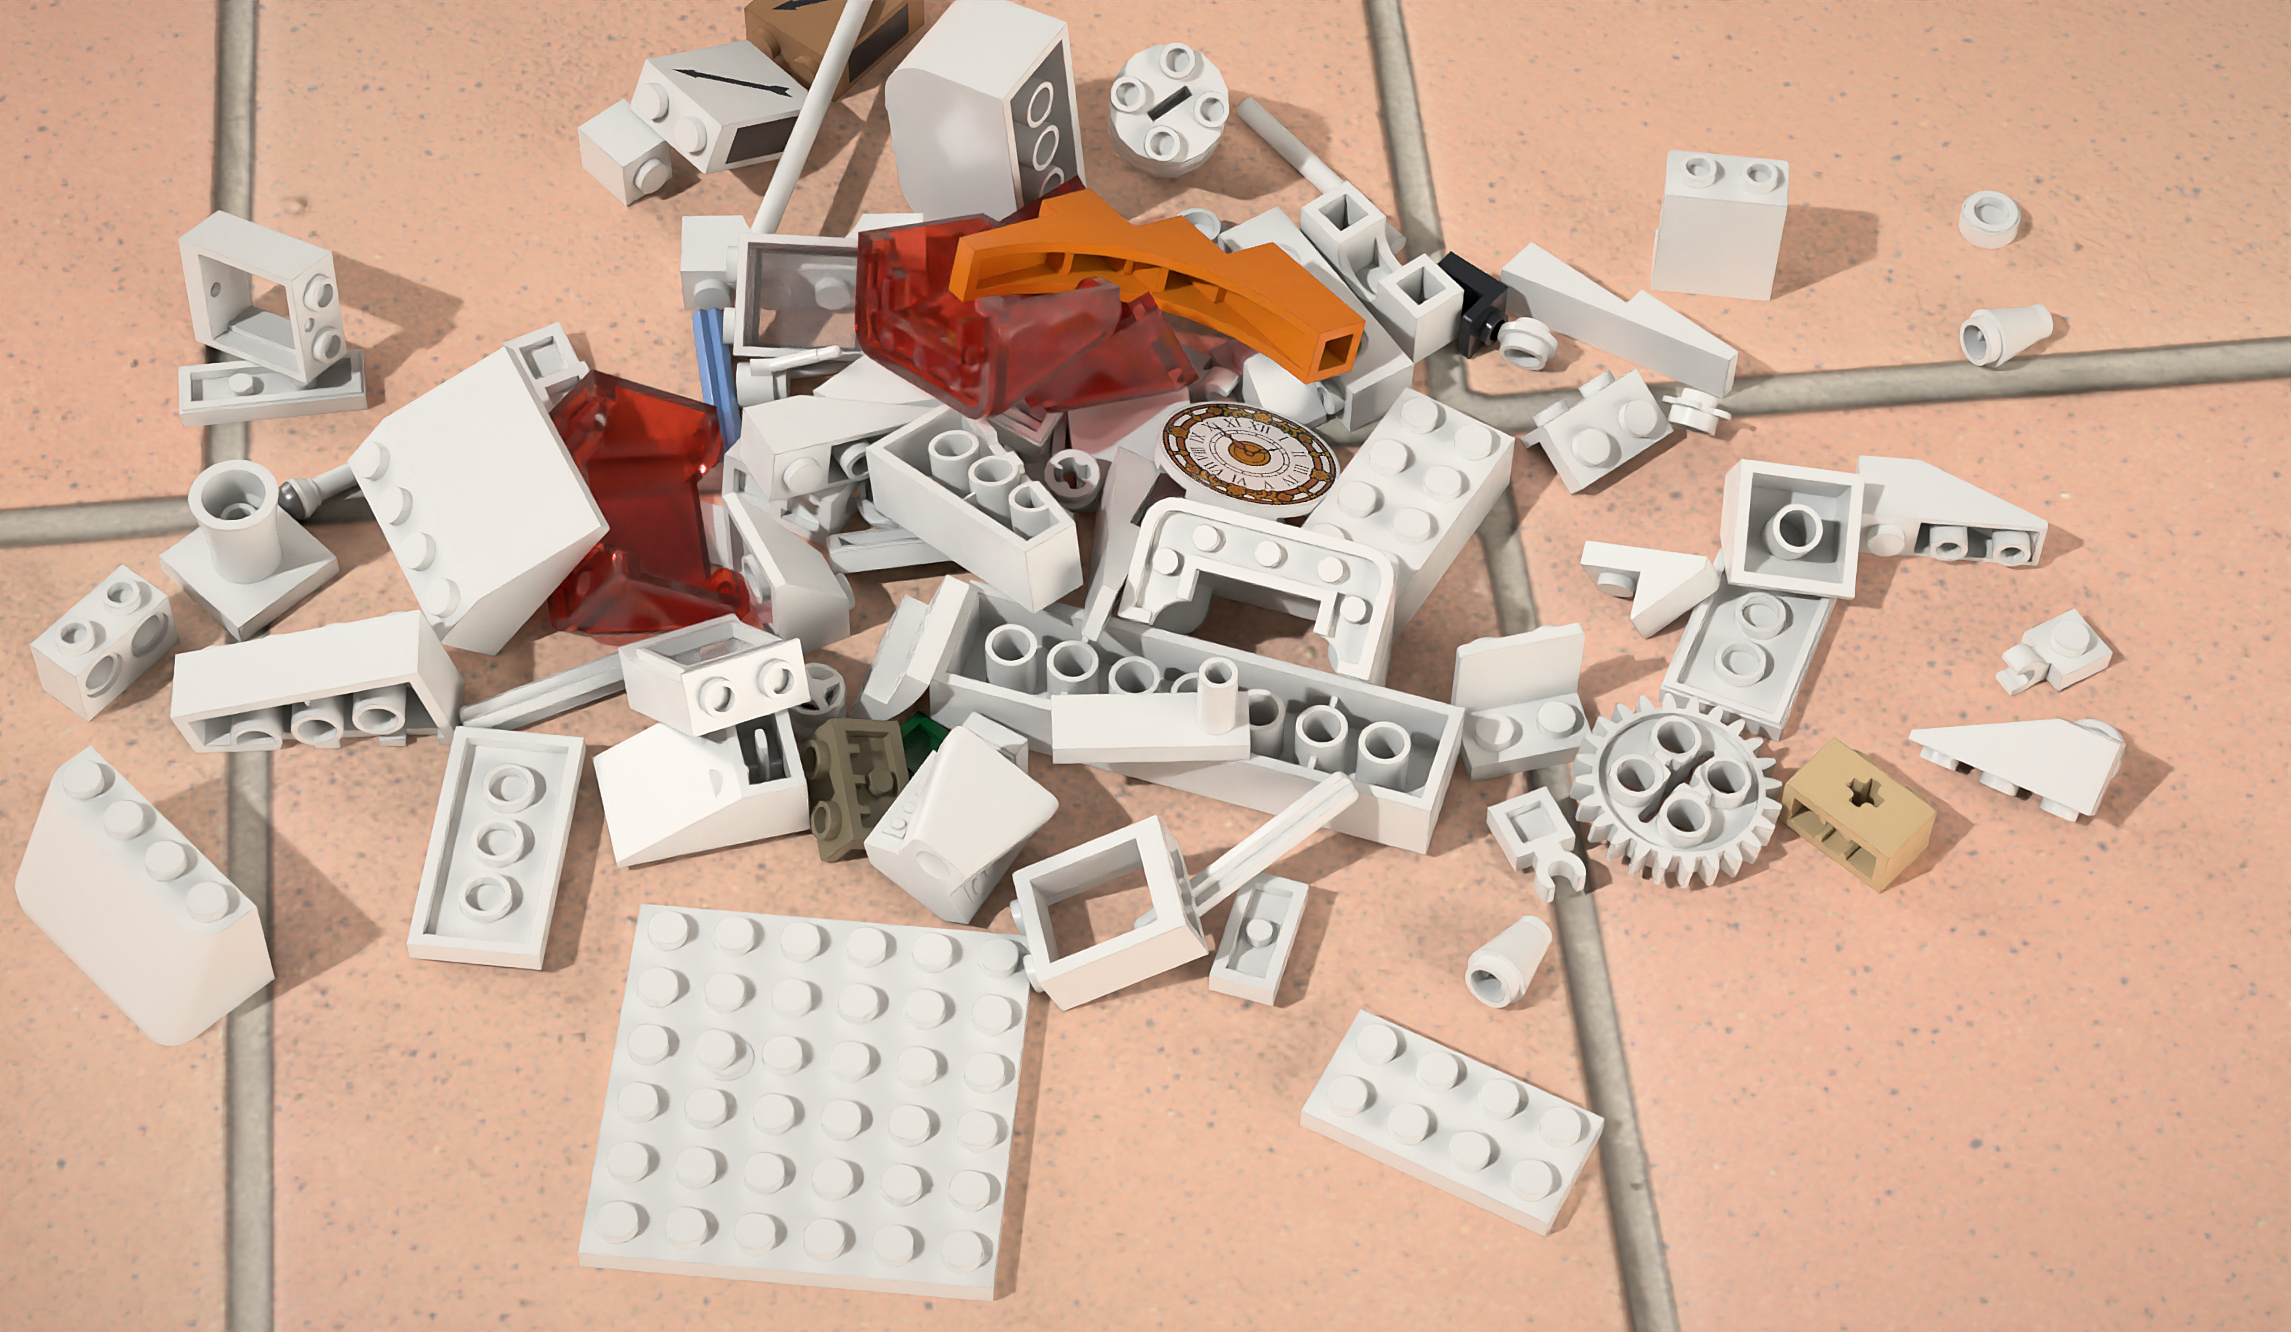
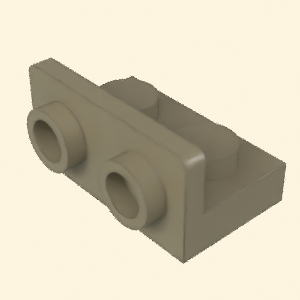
(852, 780)

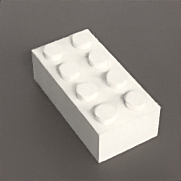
(1417, 493)

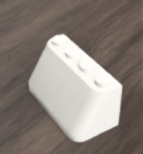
(139, 905)

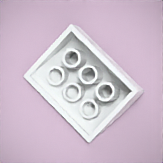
(479, 502)

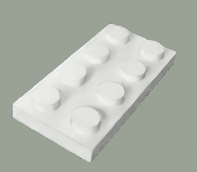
(497, 848)
(1452, 1122)

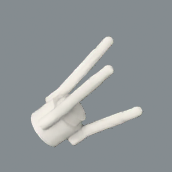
(770, 378)

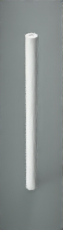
(810, 117)

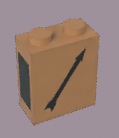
(800, 30)

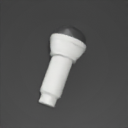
(303, 496)

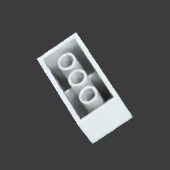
(985, 112)

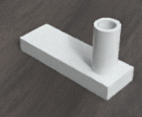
(1156, 725)

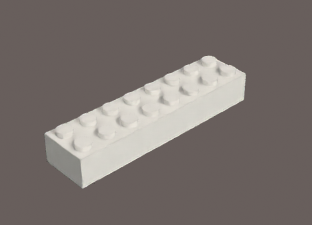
(1300, 718)

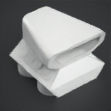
(958, 826)

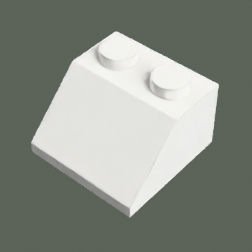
(1792, 528)

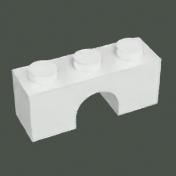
(1411, 301)

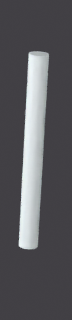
(1301, 157)

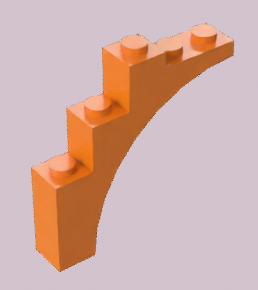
(1246, 294)

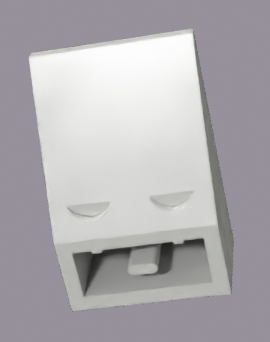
(701, 792)

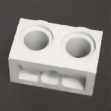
(105, 642)

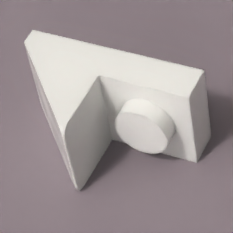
(1268, 384)
(1664, 581)

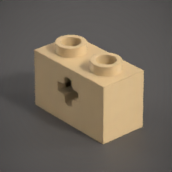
(1857, 814)

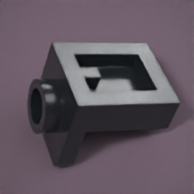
(1482, 304)

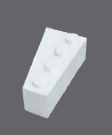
(976, 506)
(319, 686)

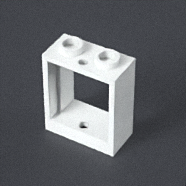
(222, 254)
(1128, 957)

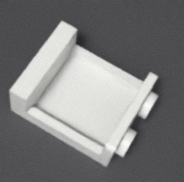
(1720, 225)

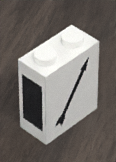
(720, 105)

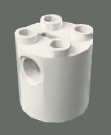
(1167, 110)

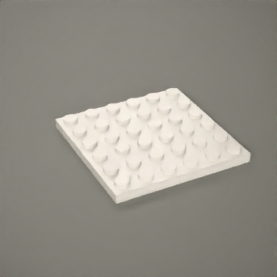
(857, 1140)

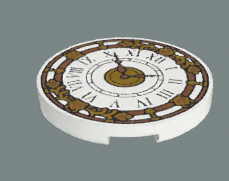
(1245, 459)

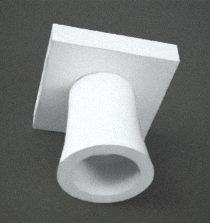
(248, 553)

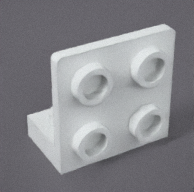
(1520, 701)

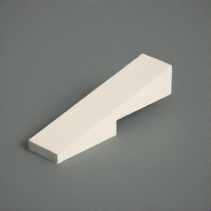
(1636, 331)
(1116, 532)

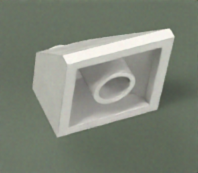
(786, 579)

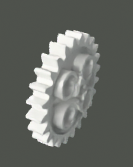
(1720, 825)

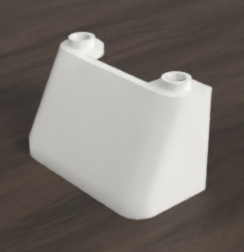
(1203, 550)

